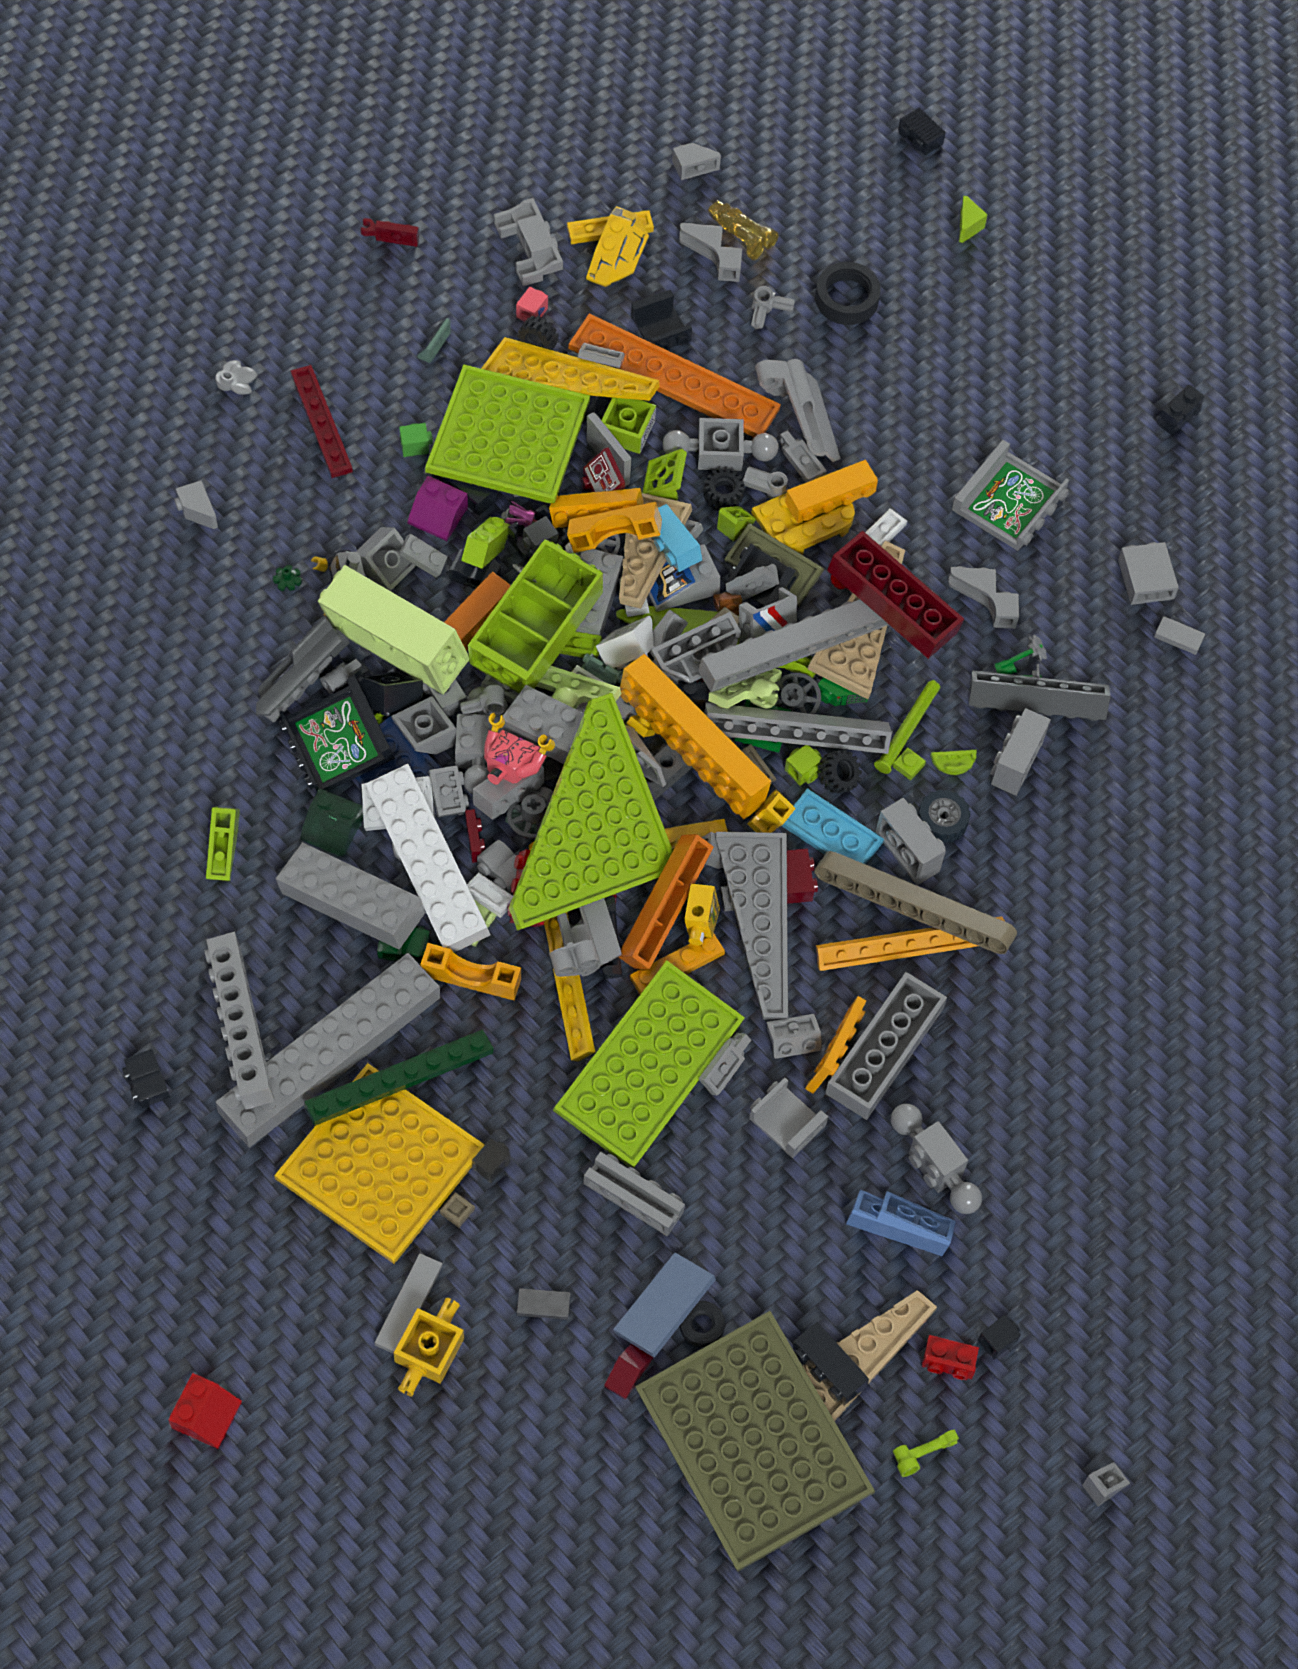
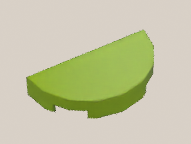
(954, 761)

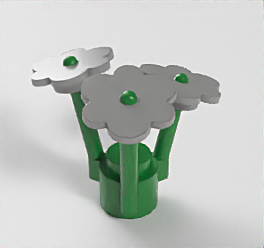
(1035, 648)

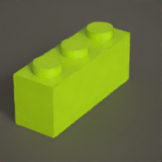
(485, 542)

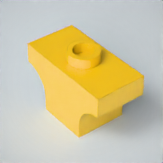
(771, 814)

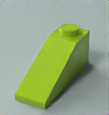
(222, 843)

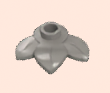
(235, 378)

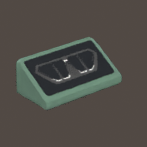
(435, 341)

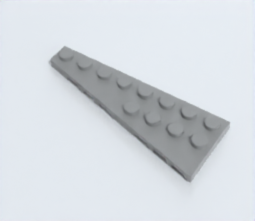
(758, 889)

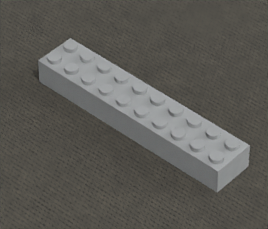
(334, 1046)

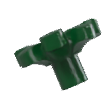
(287, 578)

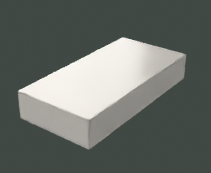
(489, 895)

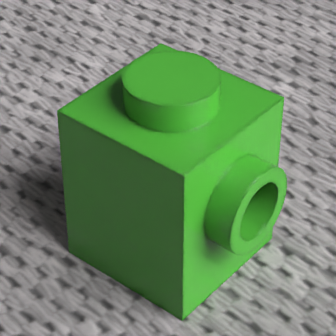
(415, 439)

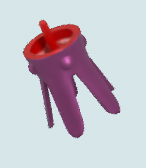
(526, 516)

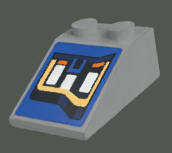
(687, 586)

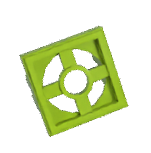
(674, 464)

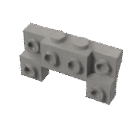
(535, 238)

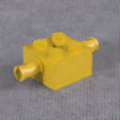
(433, 1361)

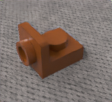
(727, 600)

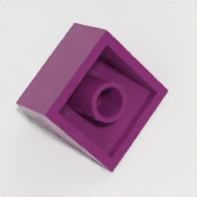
(438, 508)

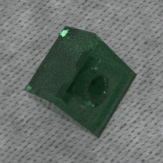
(331, 822)

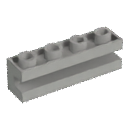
(634, 1193)

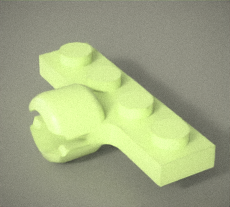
(574, 688)
(756, 688)

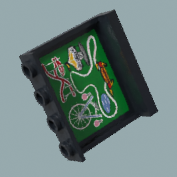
(337, 738)

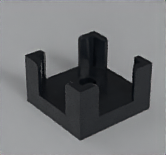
(515, 535)

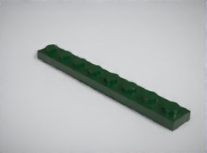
(398, 1077)

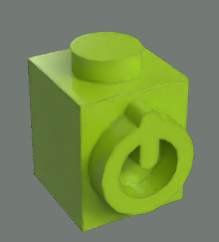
(803, 764)

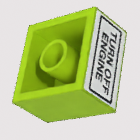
(630, 422)

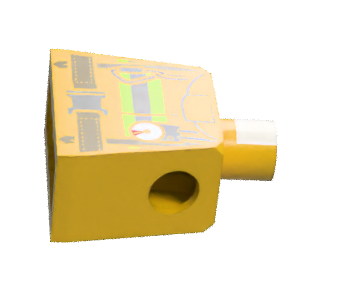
(701, 913)

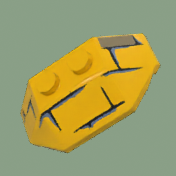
(618, 248)

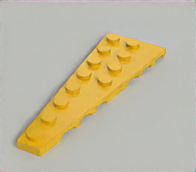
(568, 372)

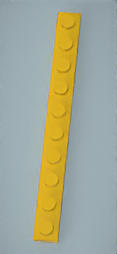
(571, 1000)

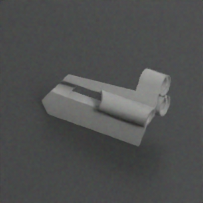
(803, 390)
(587, 943)

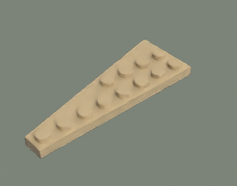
(879, 1342)

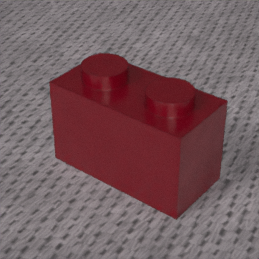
(799, 876)

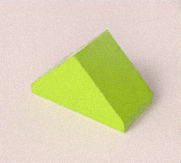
(971, 219)
(733, 521)

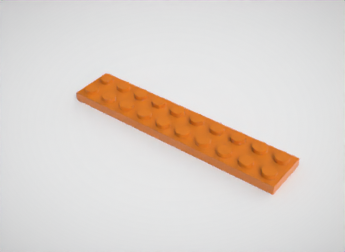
(680, 377)

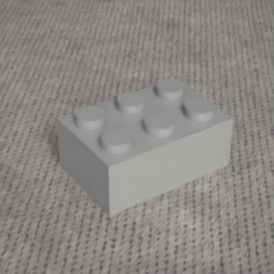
(1019, 751)
(910, 841)

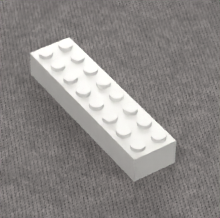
(427, 859)

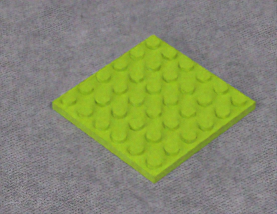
(508, 434)

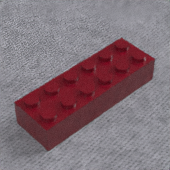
(895, 594)

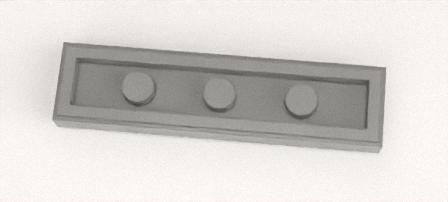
(409, 1299)

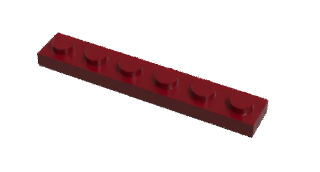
(321, 421)

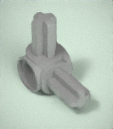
(762, 307)
(490, 701)

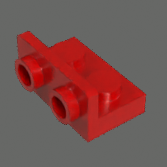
(950, 1357)

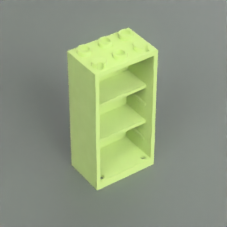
(394, 629)

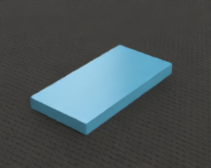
(831, 829)

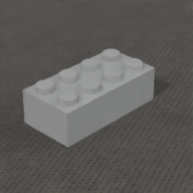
(612, 569)
(540, 714)

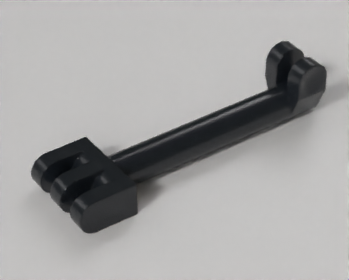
(615, 970)

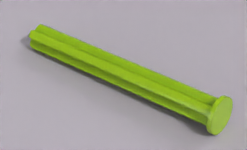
(907, 727)

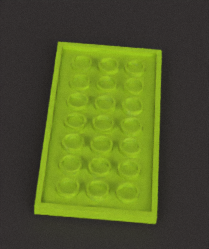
(648, 1064)

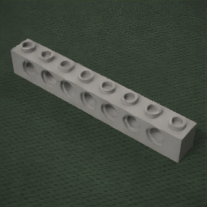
(240, 1021)

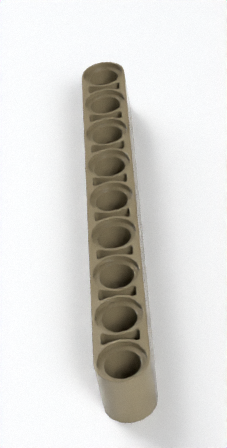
(916, 902)

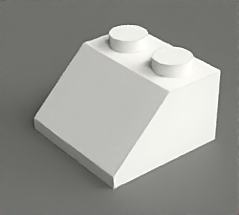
(627, 643)

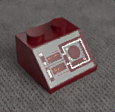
(602, 474)

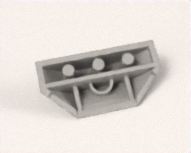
(684, 653)

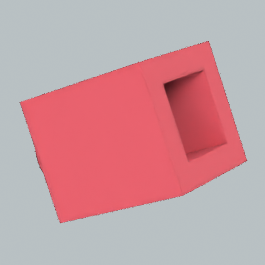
(532, 303)

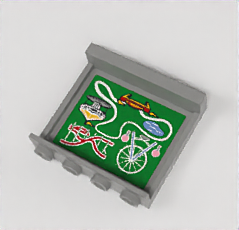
(1009, 497)

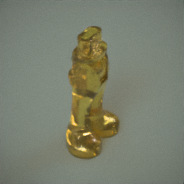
(738, 224)

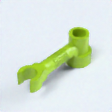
(907, 1458)

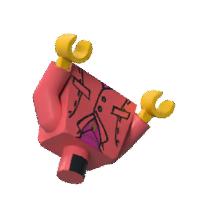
(512, 756)

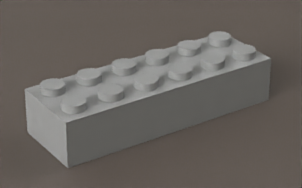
(350, 895)
(886, 1045)

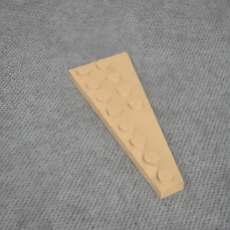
(856, 660)

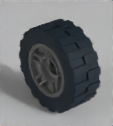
(951, 806)

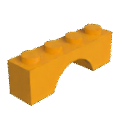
(590, 530)
(494, 979)

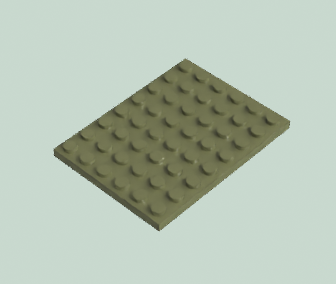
(754, 1440)

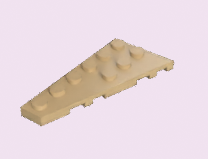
(642, 559)

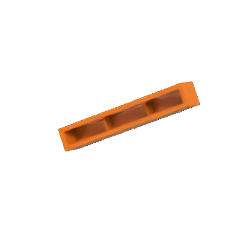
(665, 901)

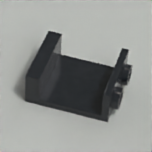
(659, 321)
(753, 558)

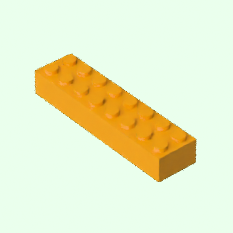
(694, 737)

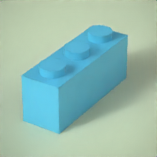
(676, 541)

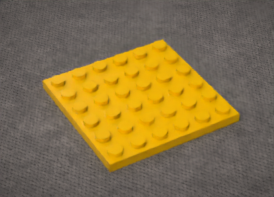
(381, 1168)

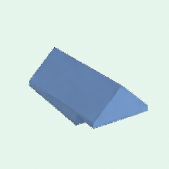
(902, 1221)

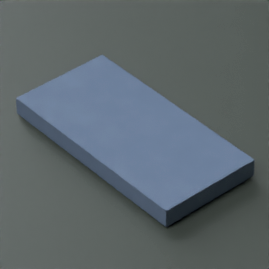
(664, 1304)

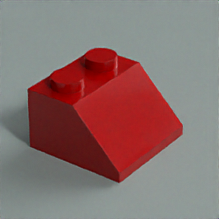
(204, 1411)

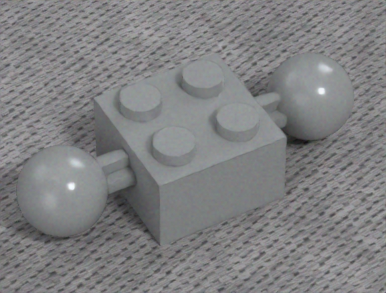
(722, 444)
(470, 743)
(937, 1158)

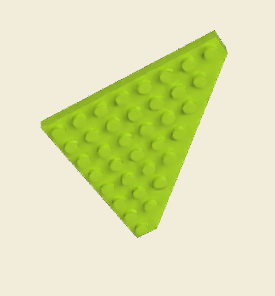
(598, 826)

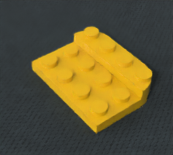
(780, 524)

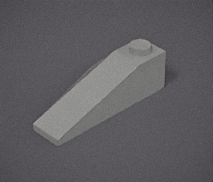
(647, 762)

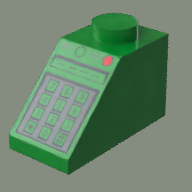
(838, 695)

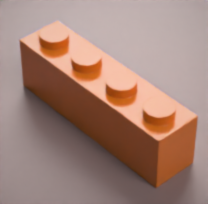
(477, 607)

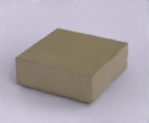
(457, 1210)

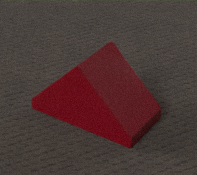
(628, 1371)

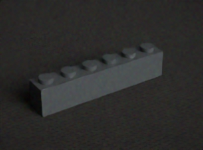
(1039, 695)

